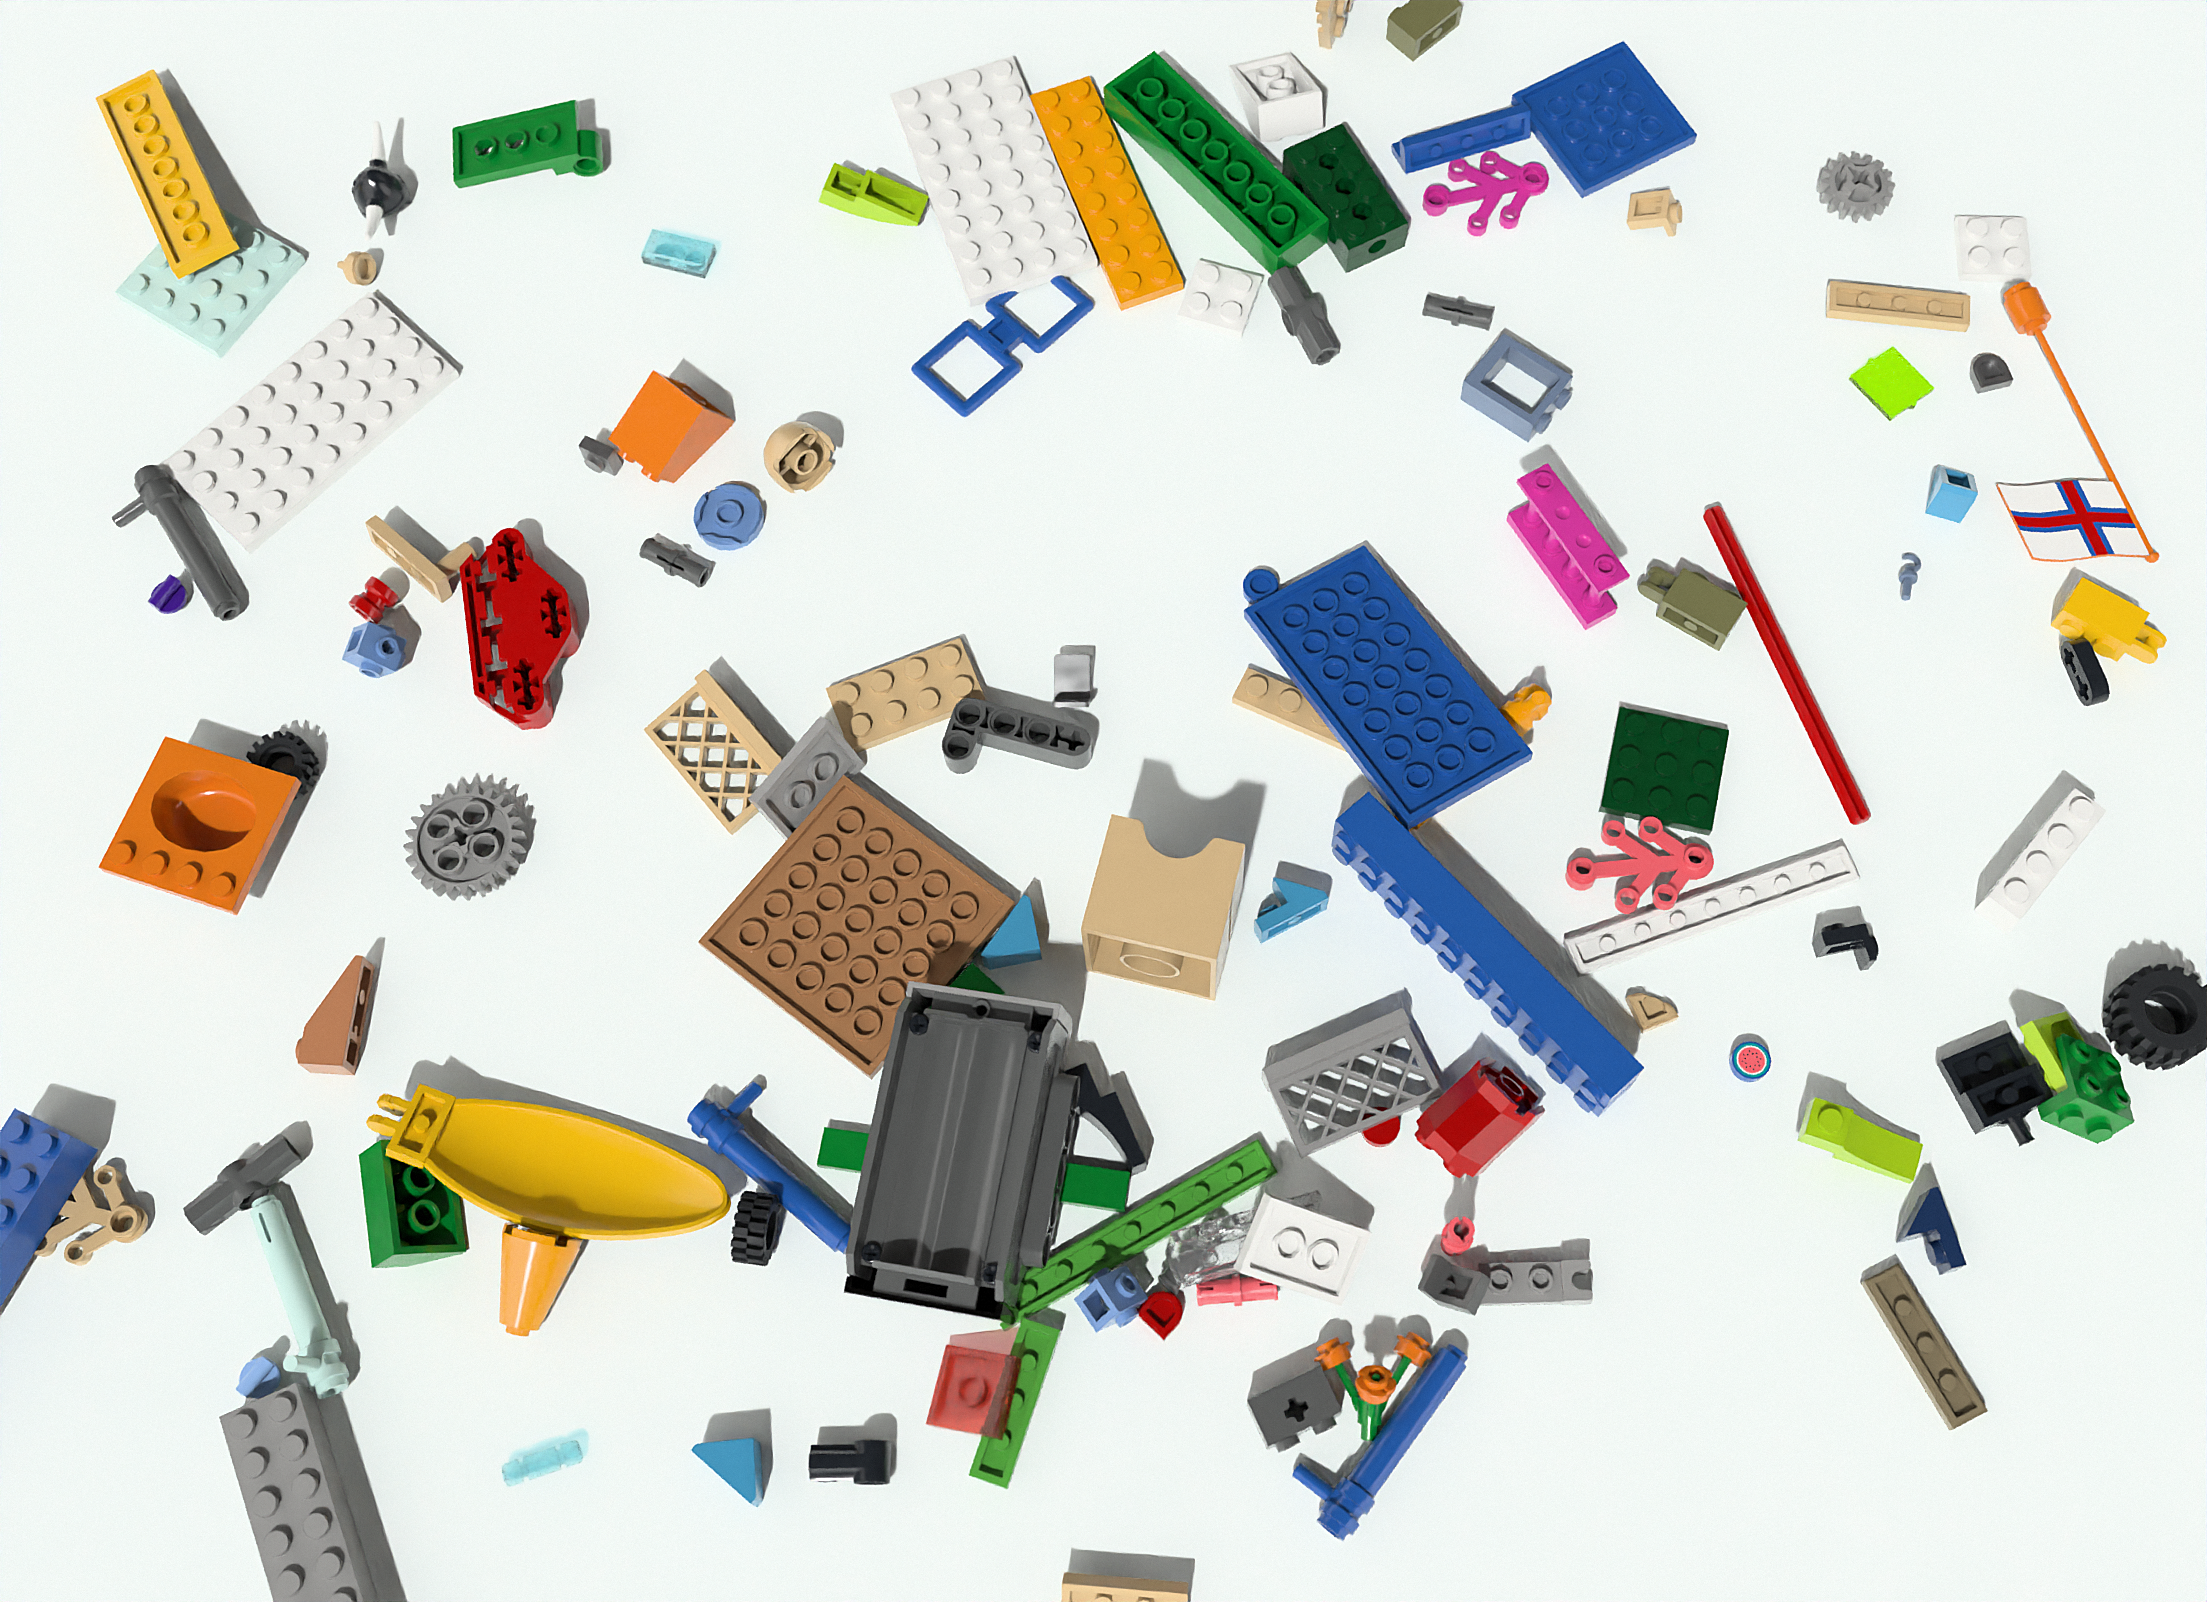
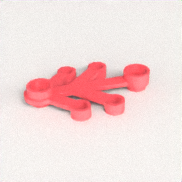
(1644, 864)

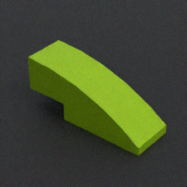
(872, 196)

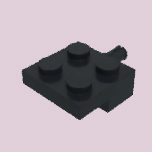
(1996, 1086)

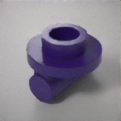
(168, 596)

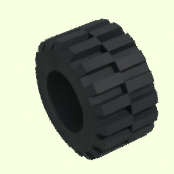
(2139, 1036)

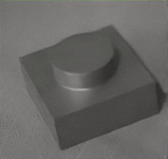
(599, 456)

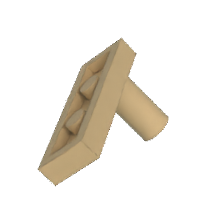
(430, 576)

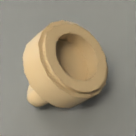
(358, 268)

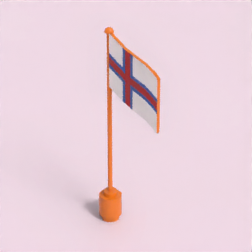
(2072, 516)

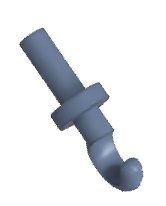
(1909, 576)

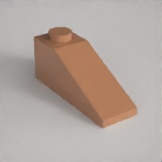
(336, 1028)

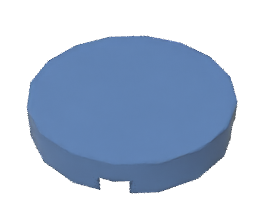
(728, 517)

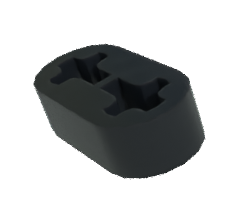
(2085, 672)

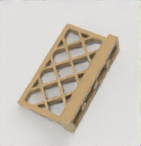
(737, 725)

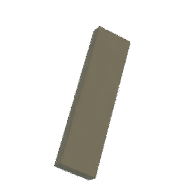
(1924, 1347)

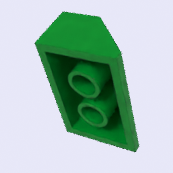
(407, 1212)

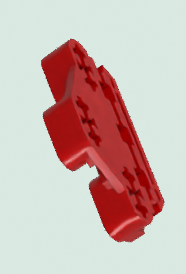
(528, 629)

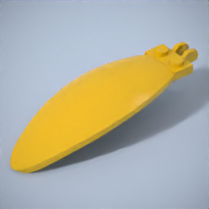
(552, 1167)

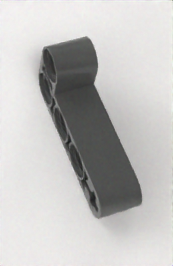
(1017, 741)

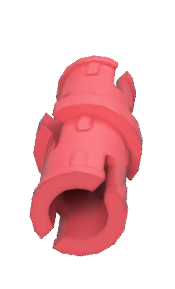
(1457, 1236)
(1235, 1291)

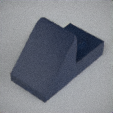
(1931, 1220)

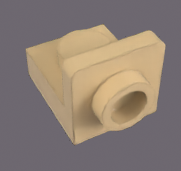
(1654, 210)

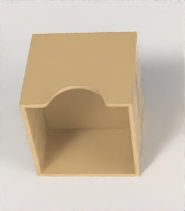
(1162, 915)

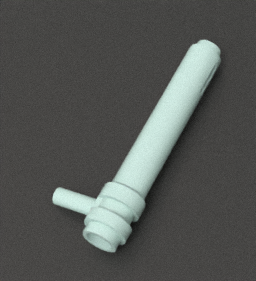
(318, 1351)

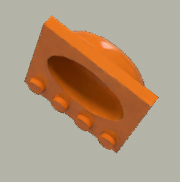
(200, 825)

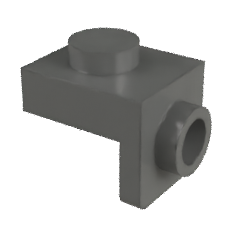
(1453, 1285)

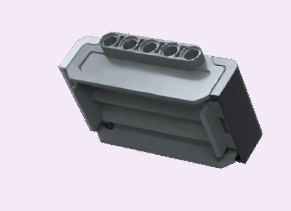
(964, 1153)

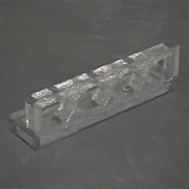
(1213, 1247)

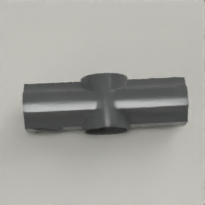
(1303, 316)
(242, 1184)

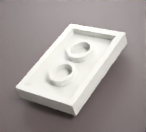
(1302, 1249)

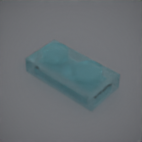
(678, 253)

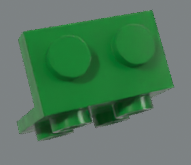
(2095, 1099)

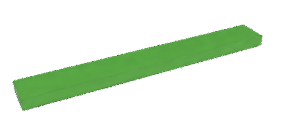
(1144, 1227)

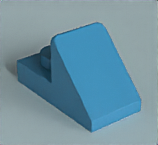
(1297, 906)

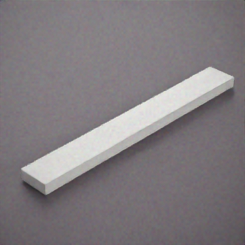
(1711, 910)

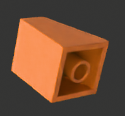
(668, 428)

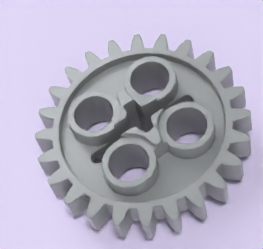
(472, 870)

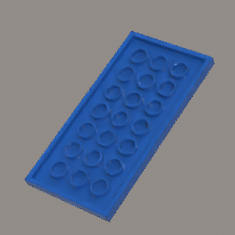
(1387, 687)

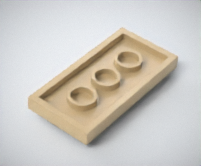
(904, 695)

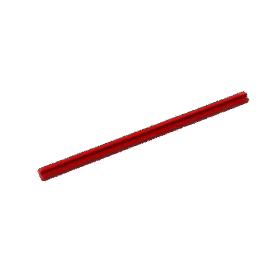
(1787, 666)

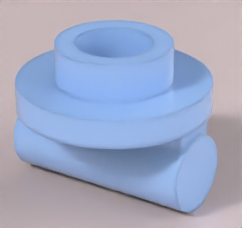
(259, 1378)

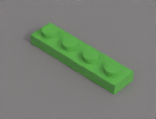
(996, 1458)

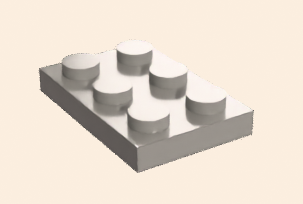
(805, 777)

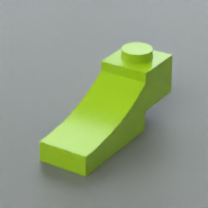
(1859, 1141)

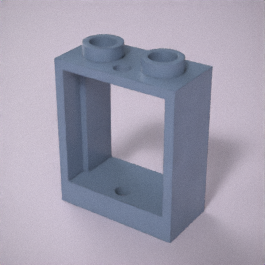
(1502, 411)

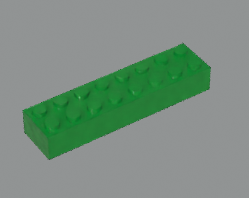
(1215, 164)

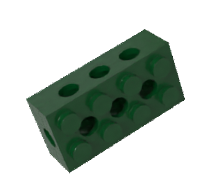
(1348, 191)

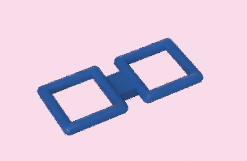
(998, 340)

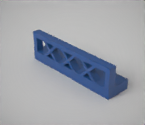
(1463, 139)

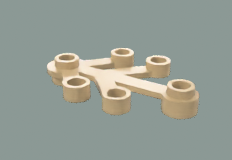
(85, 1212)

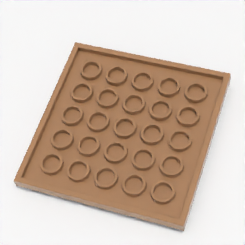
(852, 918)

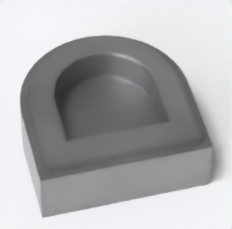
(1990, 373)

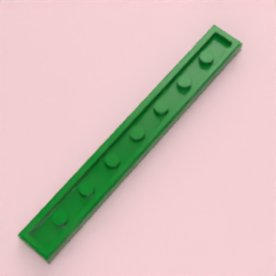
(1081, 1185)

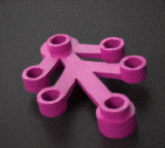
(1488, 189)

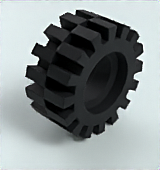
(285, 745)
(755, 1228)

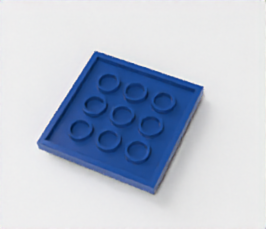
(1604, 119)

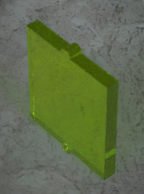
(1891, 383)

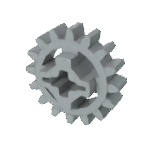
(1859, 187)

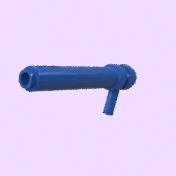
(728, 1137)
(1356, 1493)

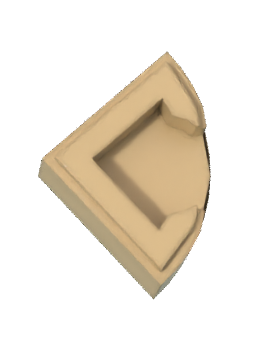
(1650, 1011)

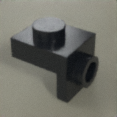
(1840, 939)

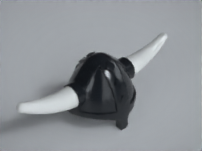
(378, 189)

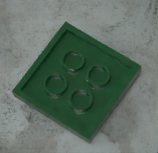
(1664, 770)

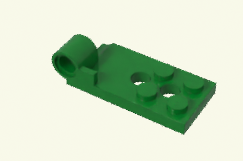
(549, 141)

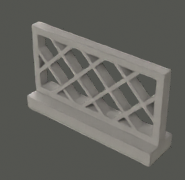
(1336, 1052)

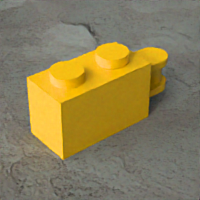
(2108, 623)

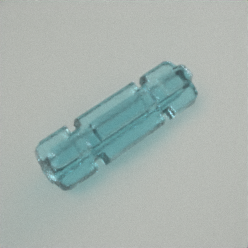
(542, 1463)

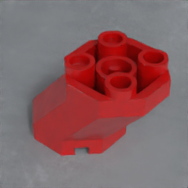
(1478, 1118)

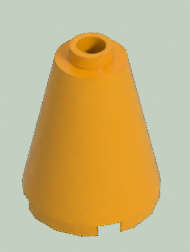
(531, 1275)

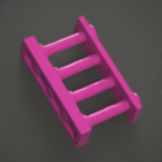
(1567, 547)

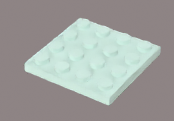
(220, 298)

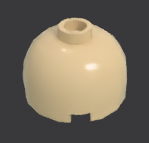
(798, 456)

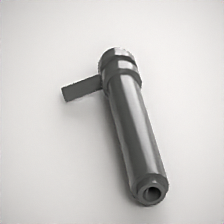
(164, 502)

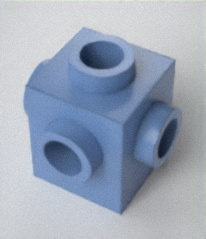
(375, 650)
(1111, 1298)

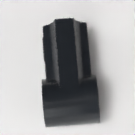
(862, 1462)

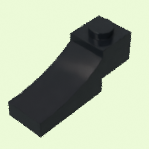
(1109, 1118)

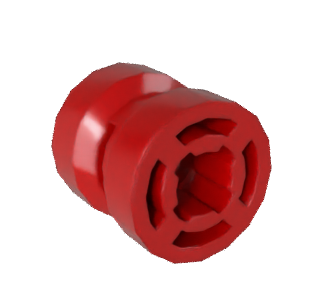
(372, 603)

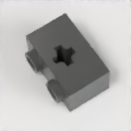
(1305, 1390)

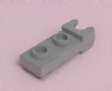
(1535, 1283)

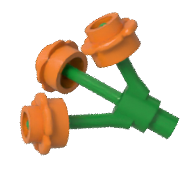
(1374, 1381)

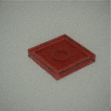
(974, 1392)

